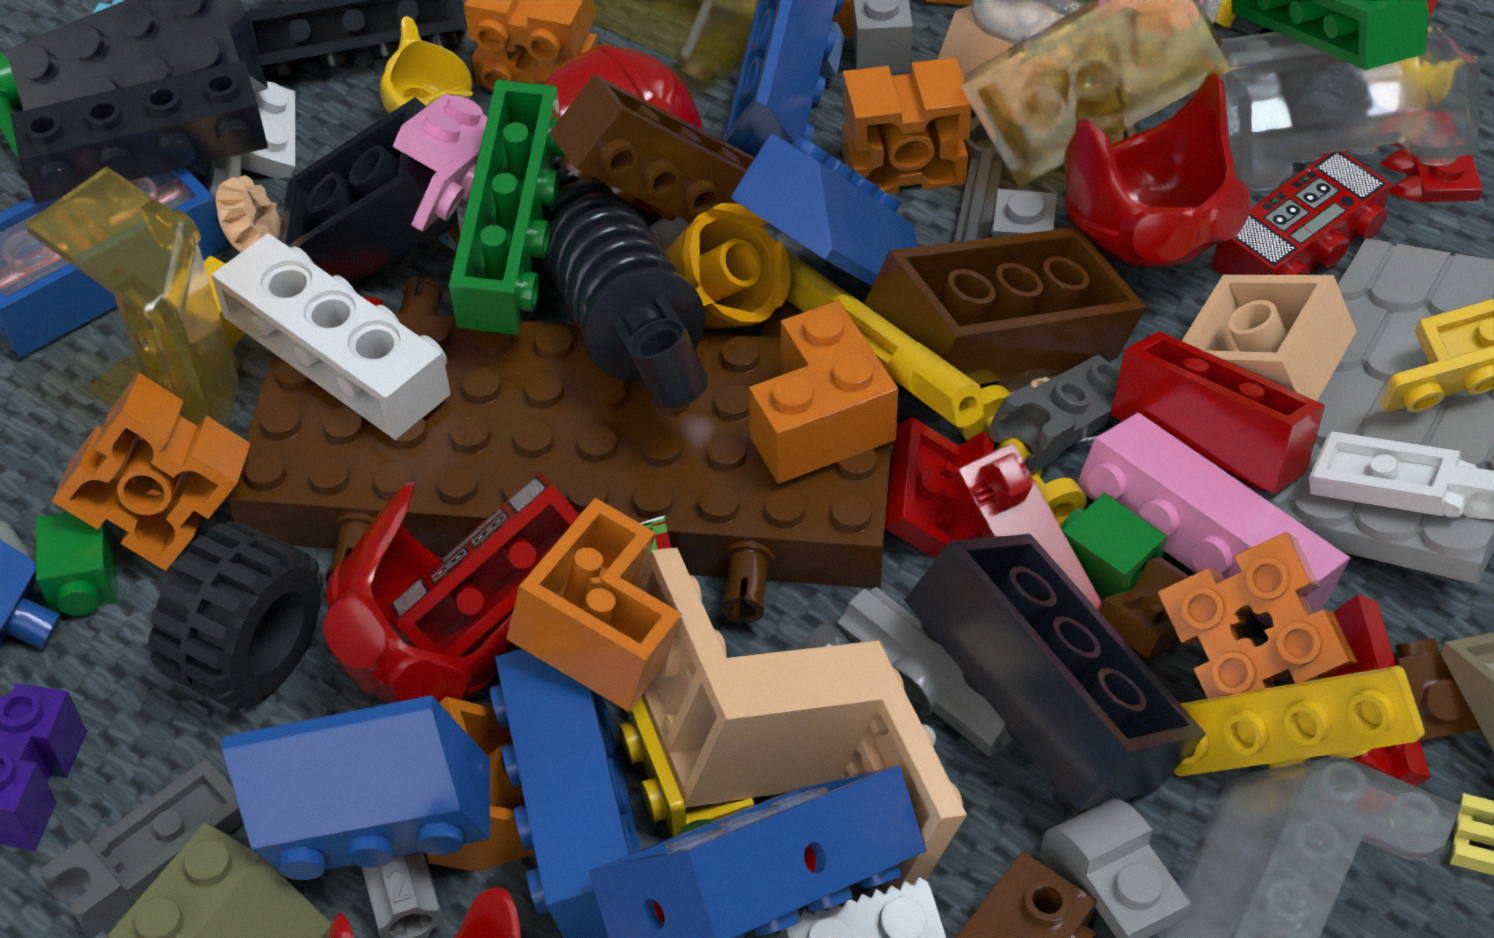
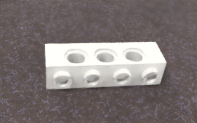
(333, 335)

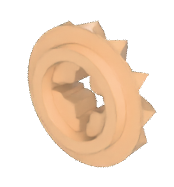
(245, 212)

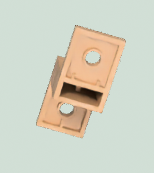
(787, 718)

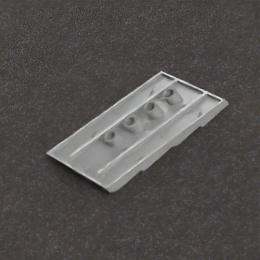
(1386, 297)

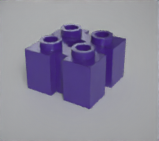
(37, 741)

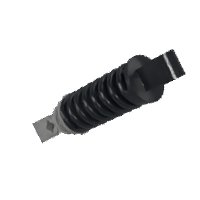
(624, 292)

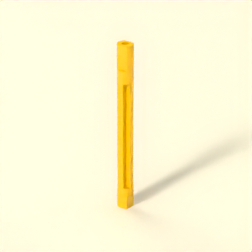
(905, 360)

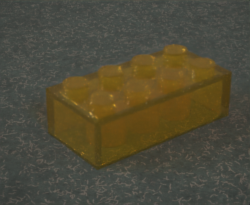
(1095, 64)

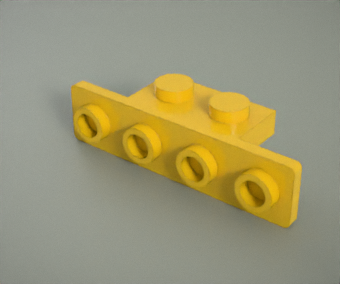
(1459, 359)
(1304, 721)

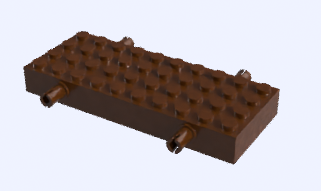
(547, 408)

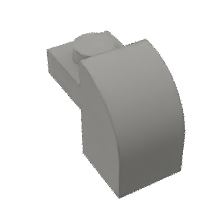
(1112, 861)

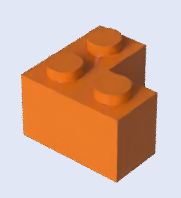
(827, 401)
(589, 615)

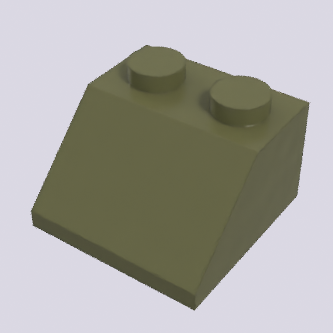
(220, 892)

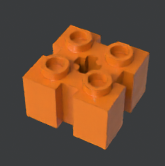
(527, 37)
(907, 125)
(152, 472)
(1270, 584)

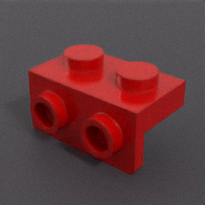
(922, 495)

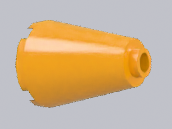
(732, 266)

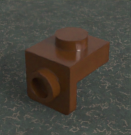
(1140, 614)
(1434, 690)

